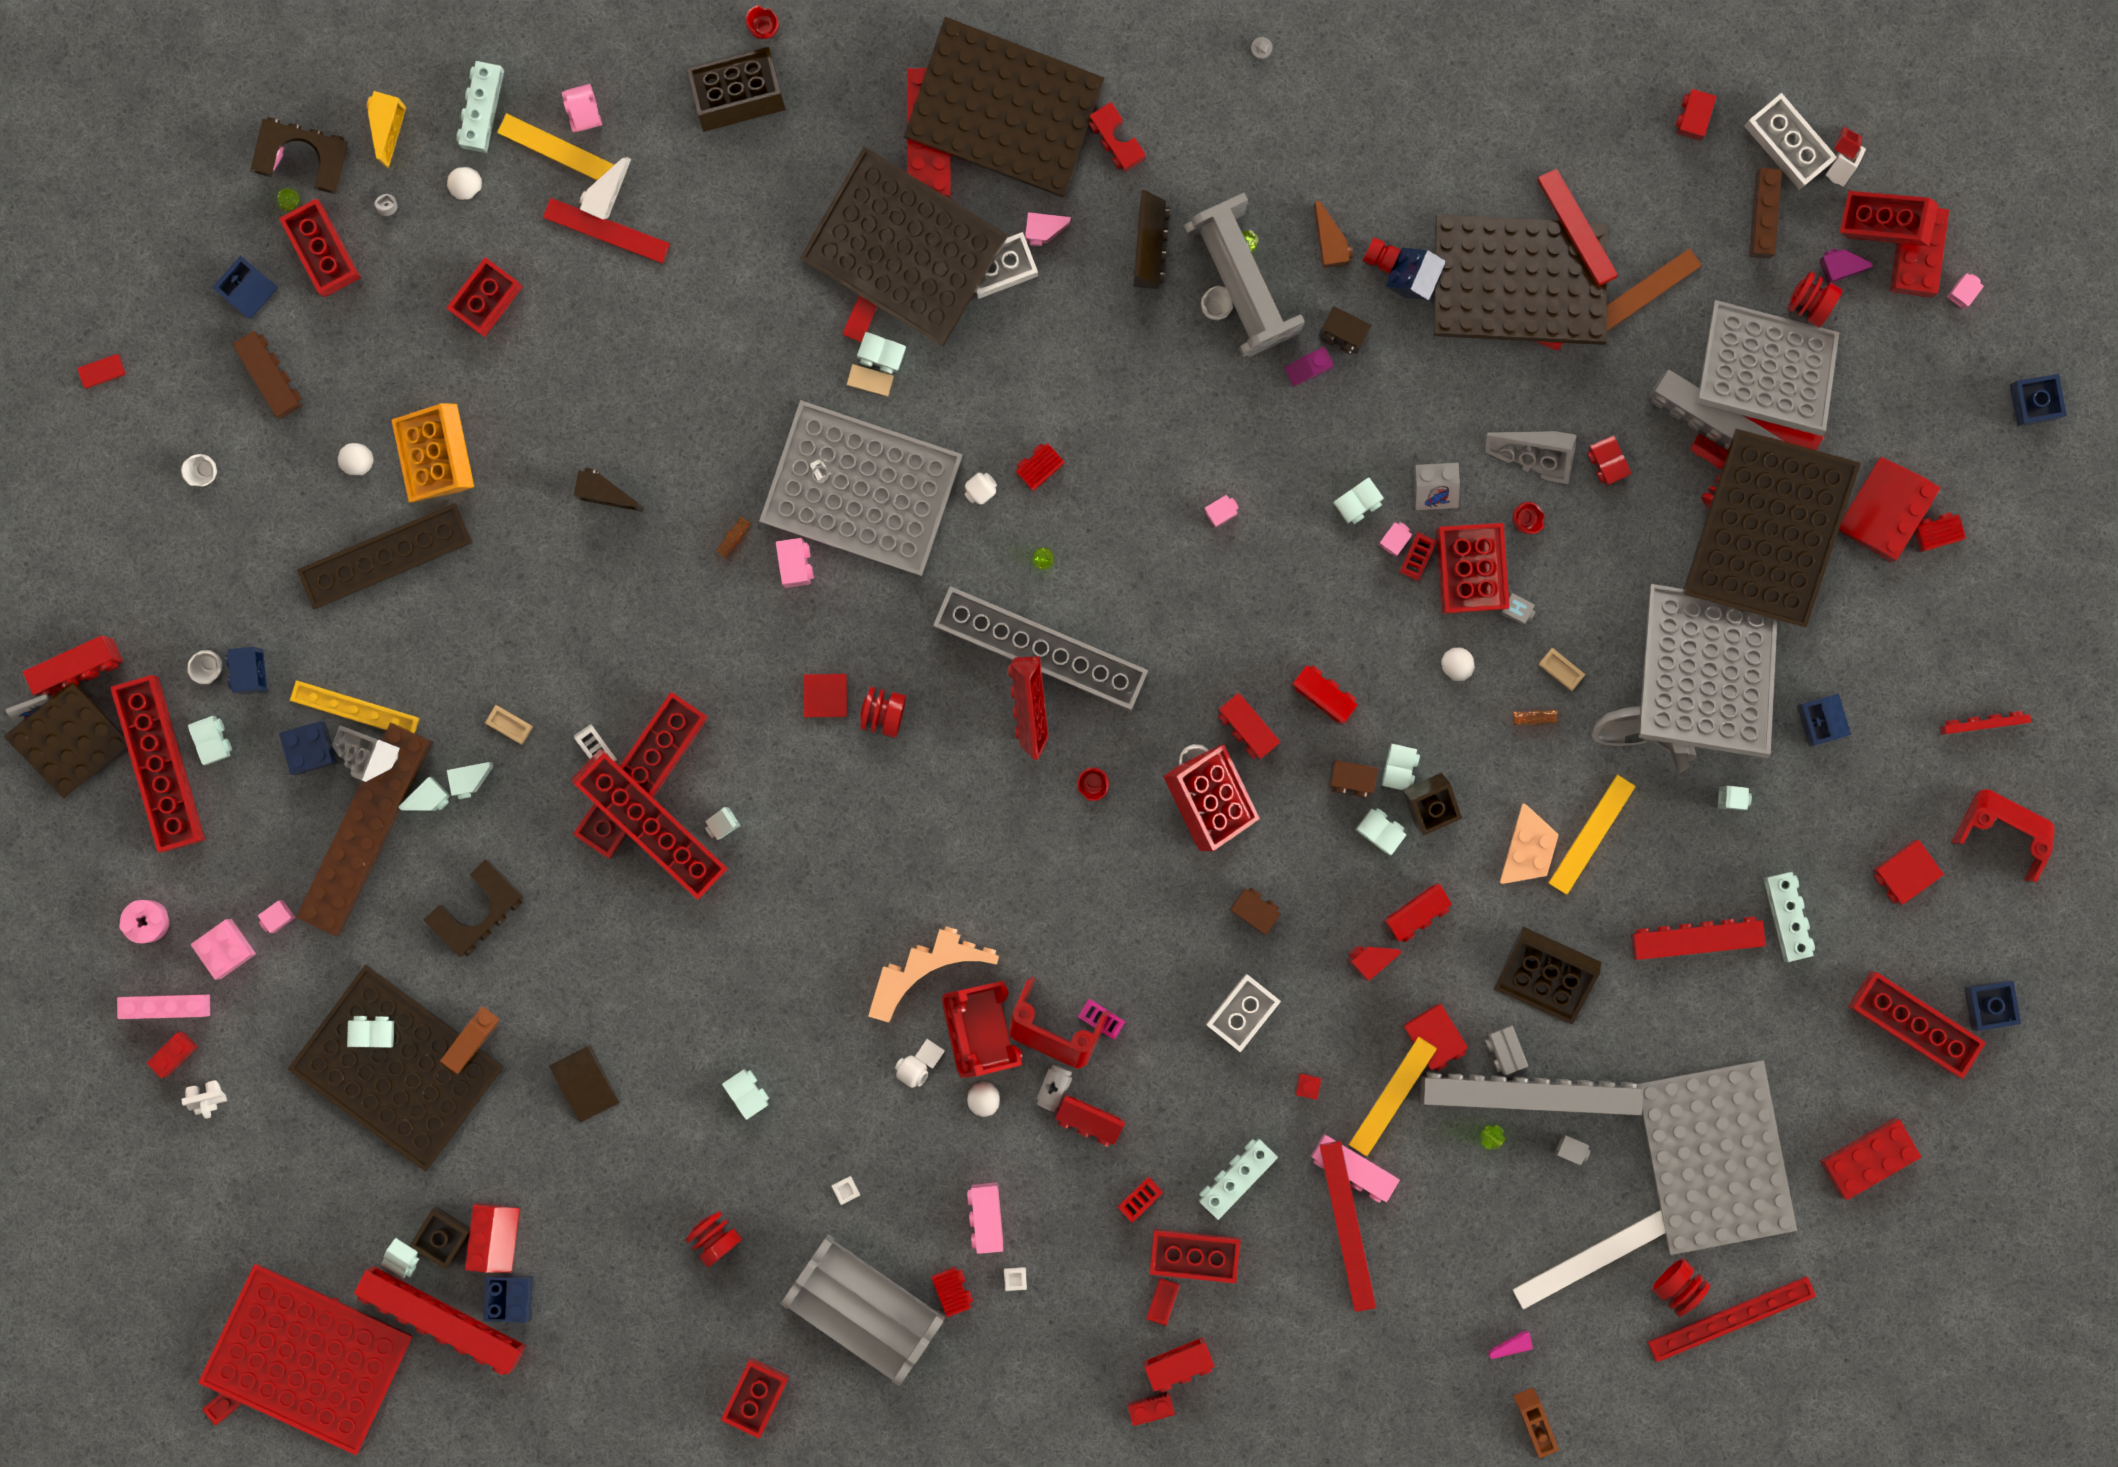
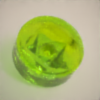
(288, 199)
(1251, 239)
(1043, 558)

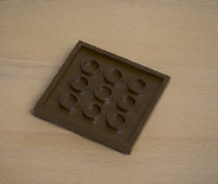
(67, 739)

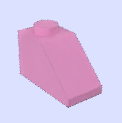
(1044, 228)

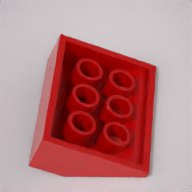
(1888, 509)
(1472, 568)
(1029, 704)
(1211, 798)

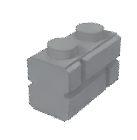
(1506, 1050)

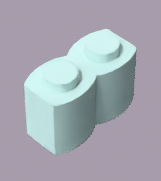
(881, 352)
(1359, 500)
(209, 740)
(1399, 767)
(1381, 831)
(370, 1033)
(745, 1093)
(400, 1259)

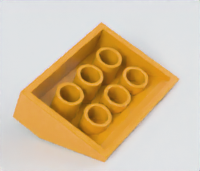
(432, 452)

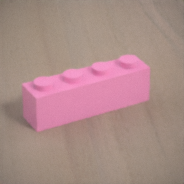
(163, 1006)
(1362, 1173)

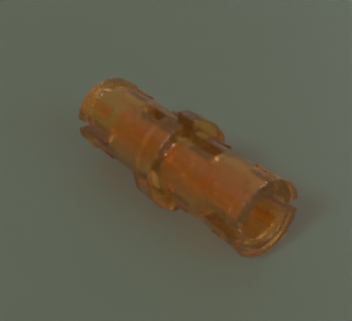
(733, 537)
(1535, 717)

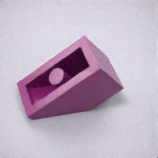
(1842, 264)
(1309, 366)

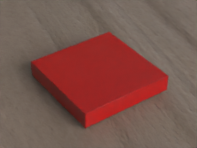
(825, 695)

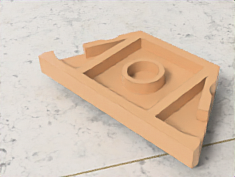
(1530, 848)

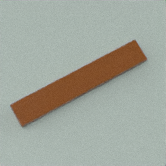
(1651, 287)

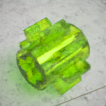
(1492, 1137)

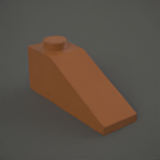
(1331, 240)
(470, 1040)
(1536, 1422)

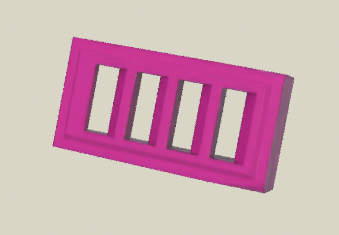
(1120, 1022)
(1516, 1344)

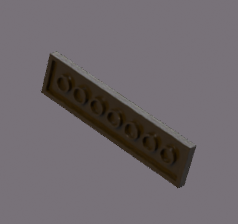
(384, 556)

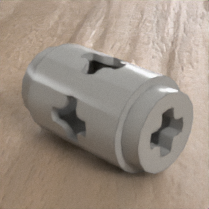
(1061, 1078)

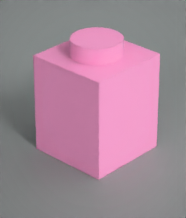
(1965, 290)
(1221, 510)
(1395, 538)
(275, 917)

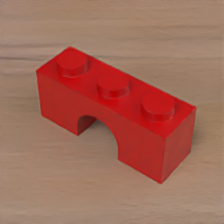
(1125, 154)

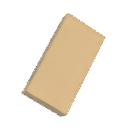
(870, 380)
(1561, 669)
(509, 724)

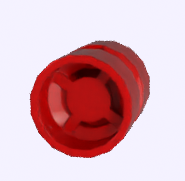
(1381, 255)

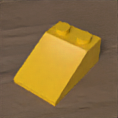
(385, 120)

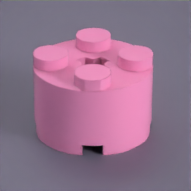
(581, 108)
(132, 924)

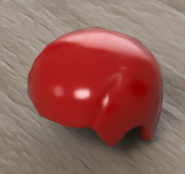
(761, 22)
(1528, 518)
(1093, 784)

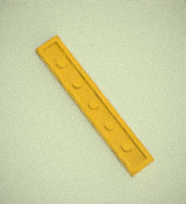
(553, 147)
(350, 707)
(1591, 834)
(1392, 1096)

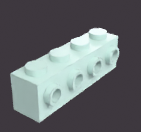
(480, 107)
(1788, 916)
(1238, 1178)

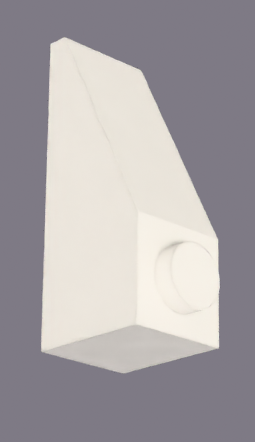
(603, 193)

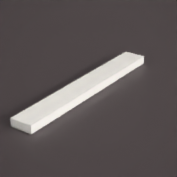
(1590, 1260)

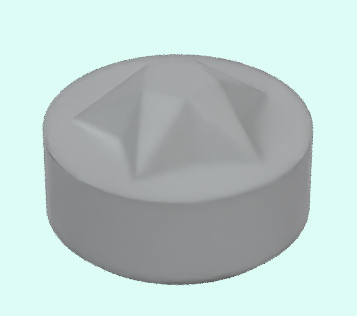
(1261, 48)
(386, 205)

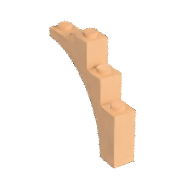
(946, 951)

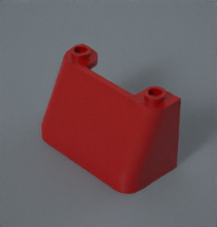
(979, 1030)

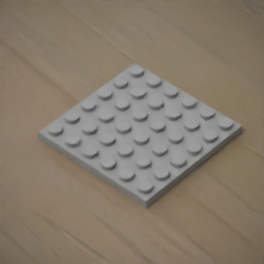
(1768, 368)

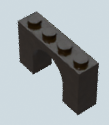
(329, 151)
(503, 898)

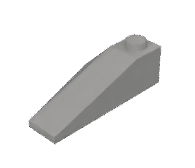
(1544, 452)
(364, 754)

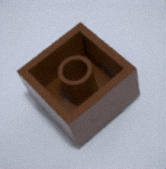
(1352, 777)
(1255, 911)

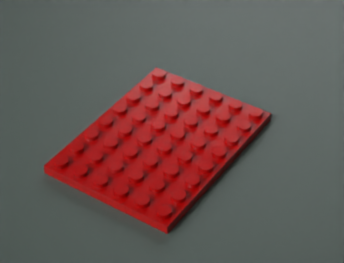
(305, 1359)

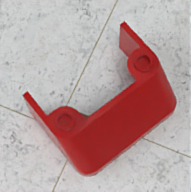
(1989, 805)
(1073, 1053)

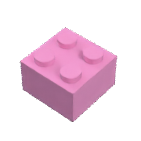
(793, 562)
(223, 949)

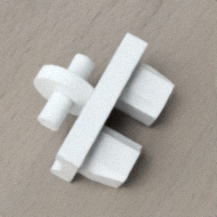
(204, 1102)

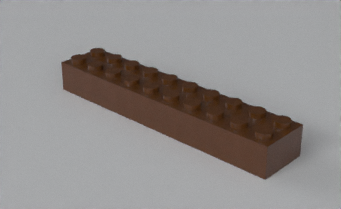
(363, 835)

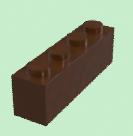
(1765, 213)
(267, 375)

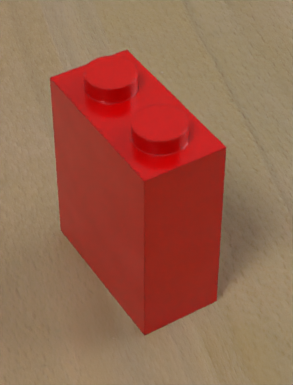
(1907, 872)
(1438, 1030)

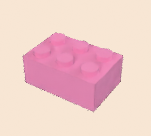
(985, 1218)

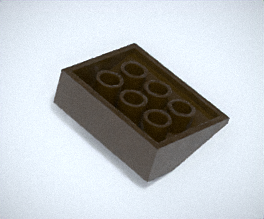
(735, 89)
(1150, 241)
(1548, 975)

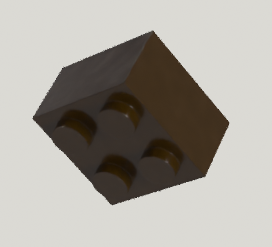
(1344, 331)
(1432, 804)
(440, 1238)

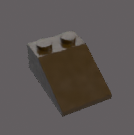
(597, 489)
(584, 1083)

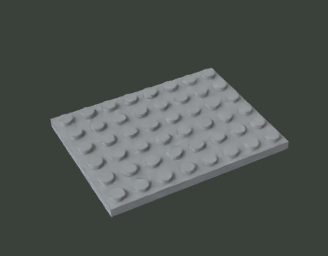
(880, 494)
(1707, 674)
(1716, 1157)

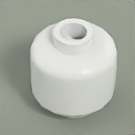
(980, 488)
(911, 1071)

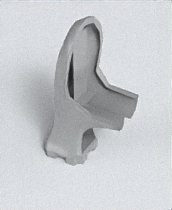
(1623, 722)

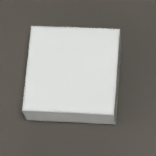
(929, 1053)
(845, 1190)
(1015, 1278)

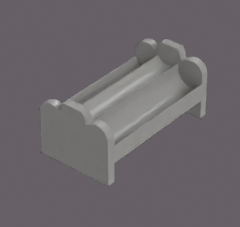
(1242, 276)
(863, 1310)

